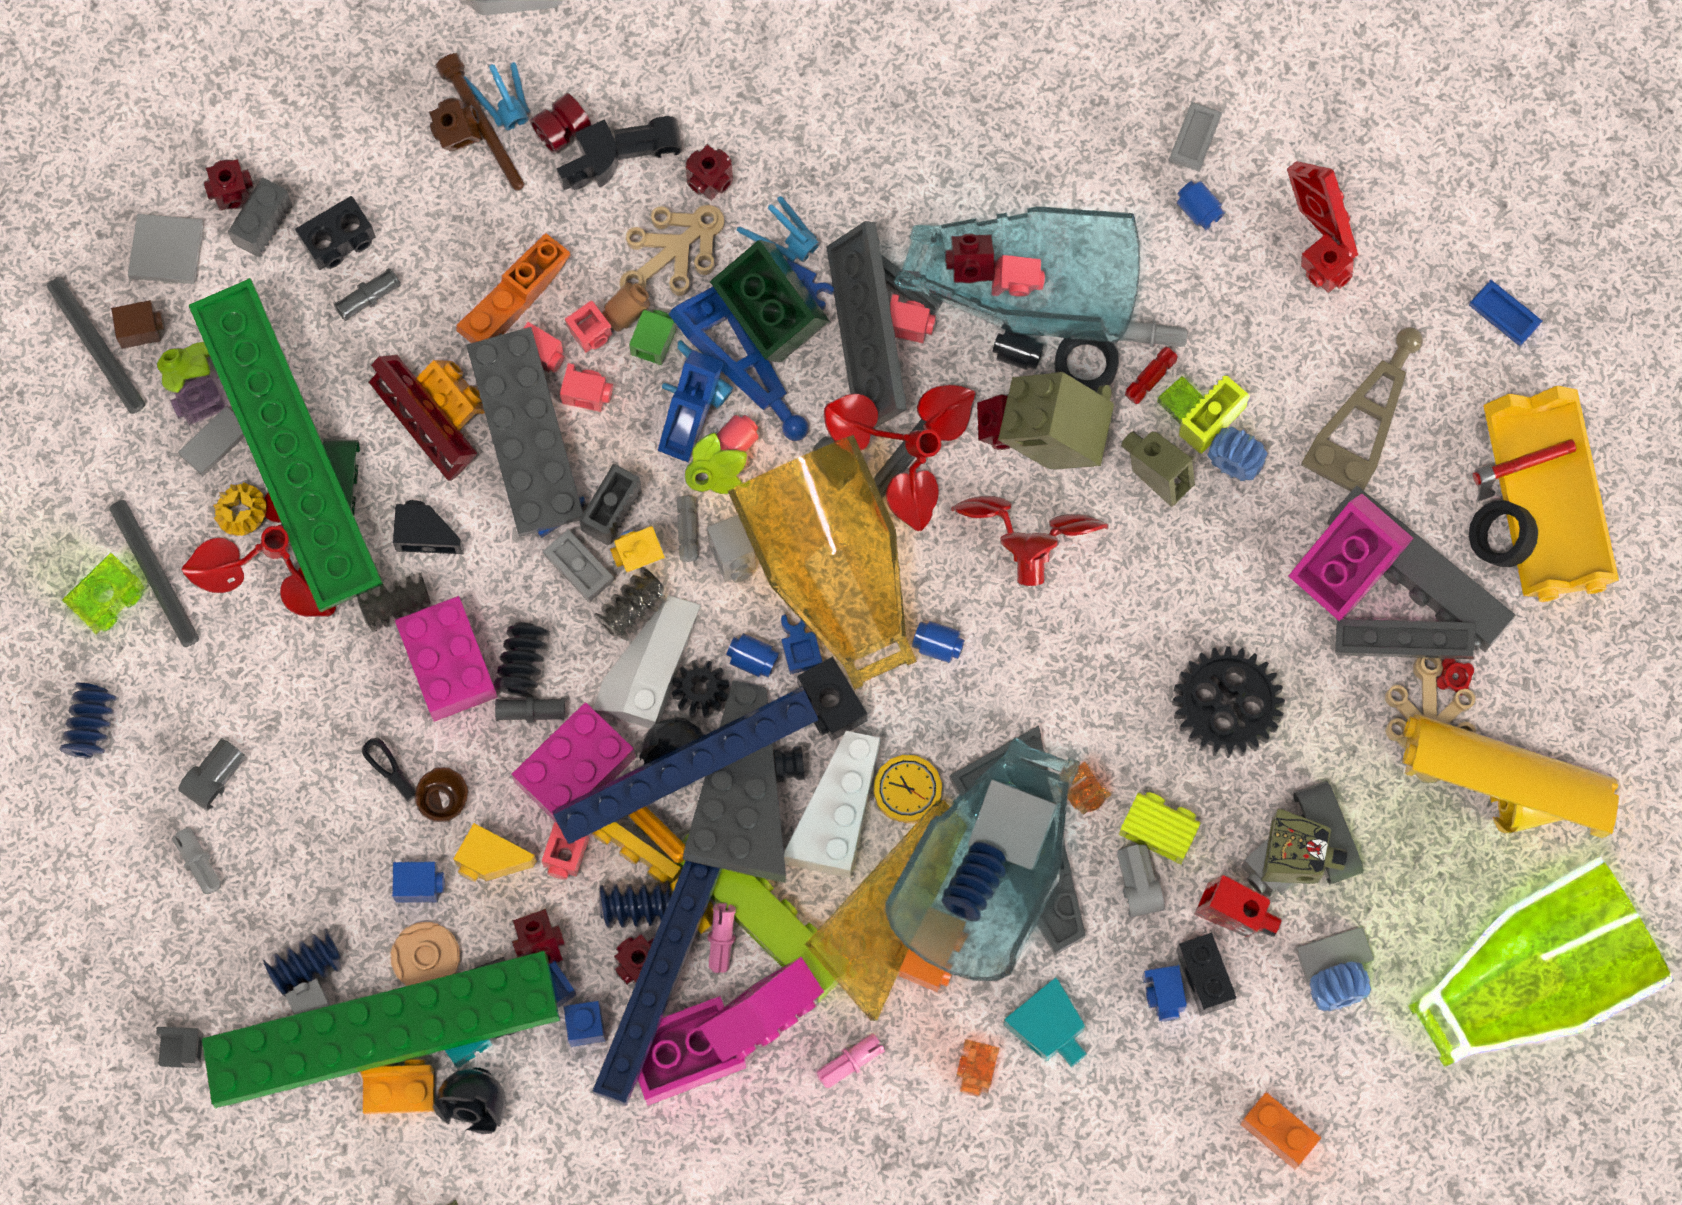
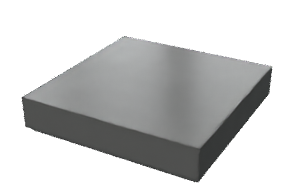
(165, 249)
(1014, 823)

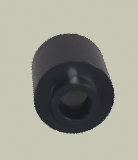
(1018, 350)

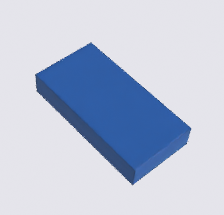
(1505, 313)

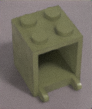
(1057, 420)

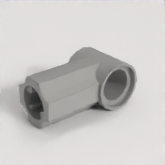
(1140, 885)

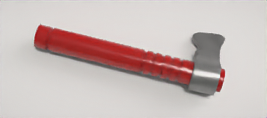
(1487, 475)

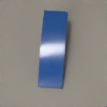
(690, 405)

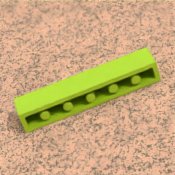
(769, 921)

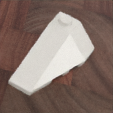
(643, 675)

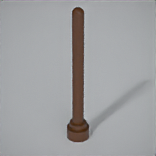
(451, 69)

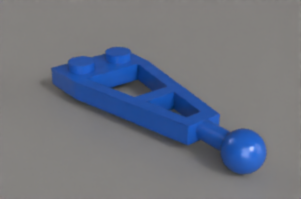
(705, 312)

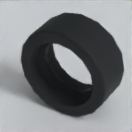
(1107, 348)
(1479, 533)

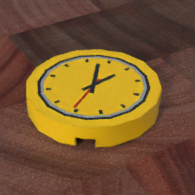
(907, 788)

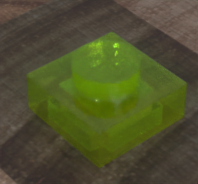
(1179, 399)

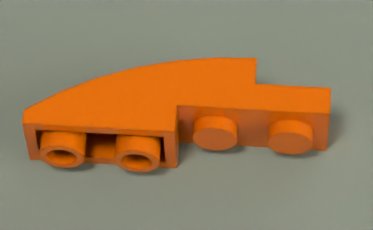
(515, 292)

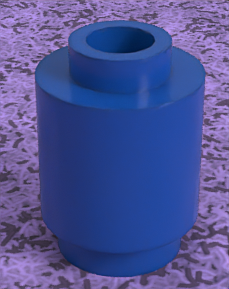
(1200, 204)
(938, 641)
(752, 655)

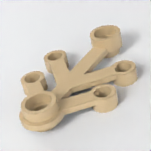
(676, 245)
(1429, 705)

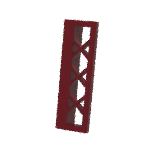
(426, 414)

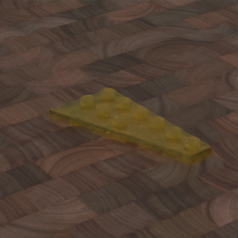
(857, 937)

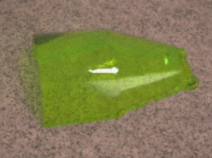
(1547, 967)

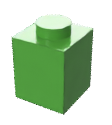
(652, 336)

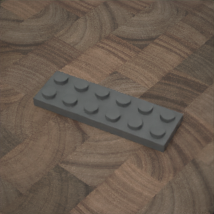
(866, 320)
(525, 431)

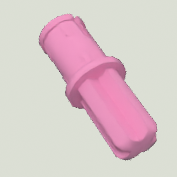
(721, 937)
(850, 1061)

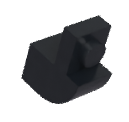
(598, 158)

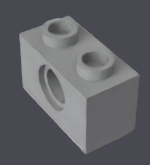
(732, 549)

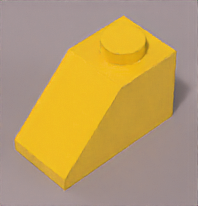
(490, 856)

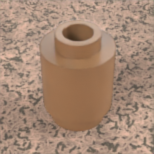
(626, 306)

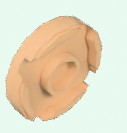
(427, 963)

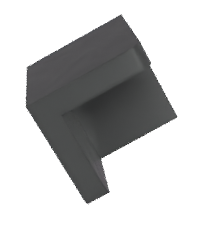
(180, 1047)

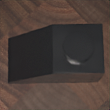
(423, 530)

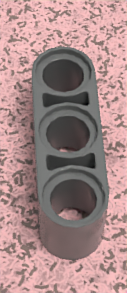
(1321, 806)

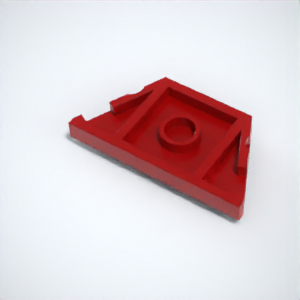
(1322, 201)

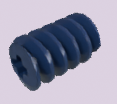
(87, 721)
(974, 881)
(633, 905)
(304, 963)

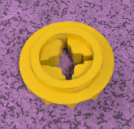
(247, 520)

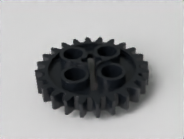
(1255, 688)

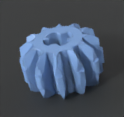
(1237, 454)
(1340, 986)

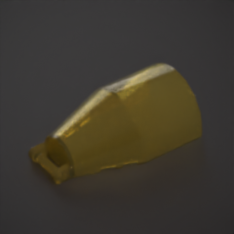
(830, 553)

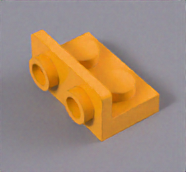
(451, 392)
(399, 1088)

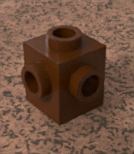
(455, 124)

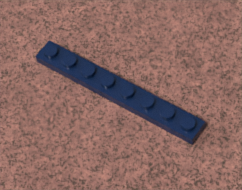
(685, 765)
(656, 982)

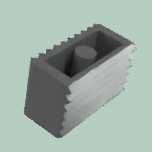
(260, 217)
(610, 504)

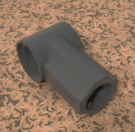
(208, 780)

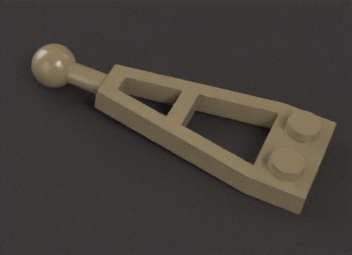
(1340, 464)

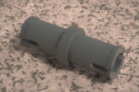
(367, 294)
(530, 709)

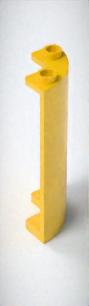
(1560, 494)
(1511, 774)

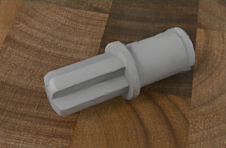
(1155, 334)
(196, 860)

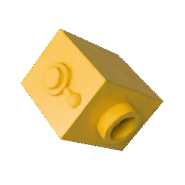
(636, 548)

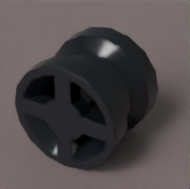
(789, 764)

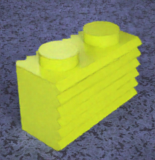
(1213, 413)
(1160, 827)

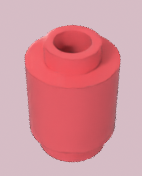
(738, 434)

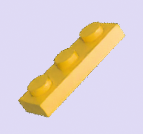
(636, 850)

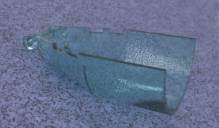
(1086, 262)
(994, 943)

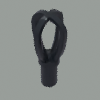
(397, 776)

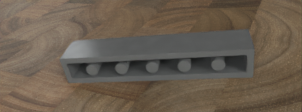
(1441, 584)

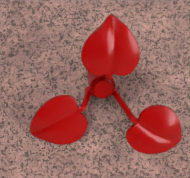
(946, 416)
(1033, 549)
(219, 560)

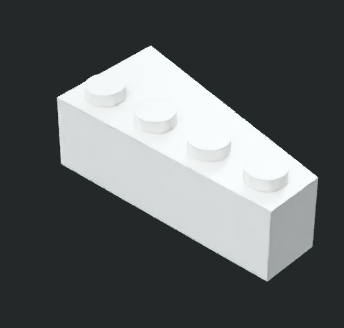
(834, 817)

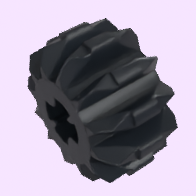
(686, 692)

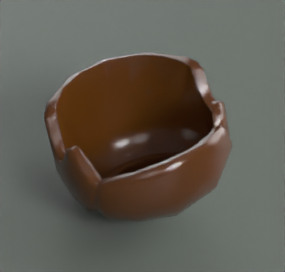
(428, 798)

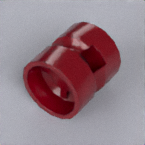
(560, 123)

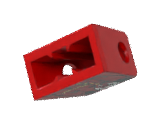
(1224, 904)

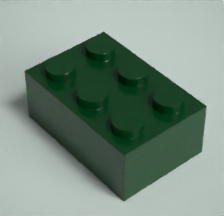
(769, 301)

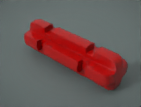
(1151, 375)

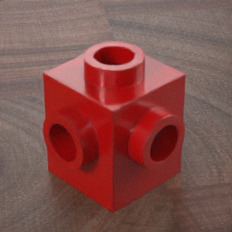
(1328, 264)

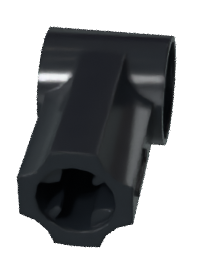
(655, 139)

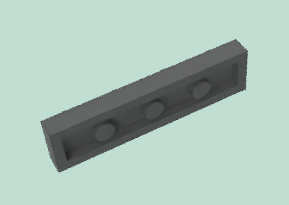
(1405, 639)

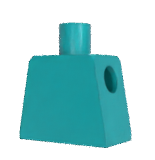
(1049, 1024)

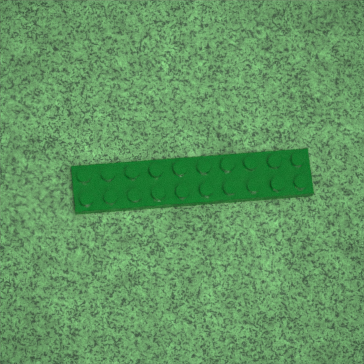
(285, 445)
(380, 1029)

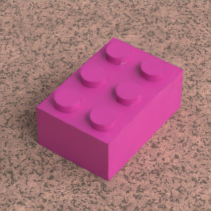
(1350, 557)
(446, 658)
(573, 761)
(762, 1011)
(683, 1056)

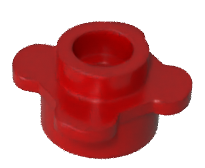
(1450, 667)

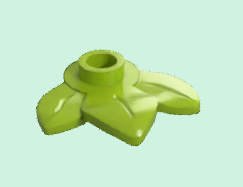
(182, 364)
(718, 464)

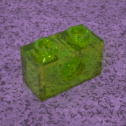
(107, 575)

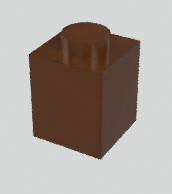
(137, 324)

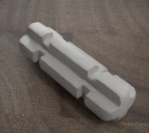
(687, 529)

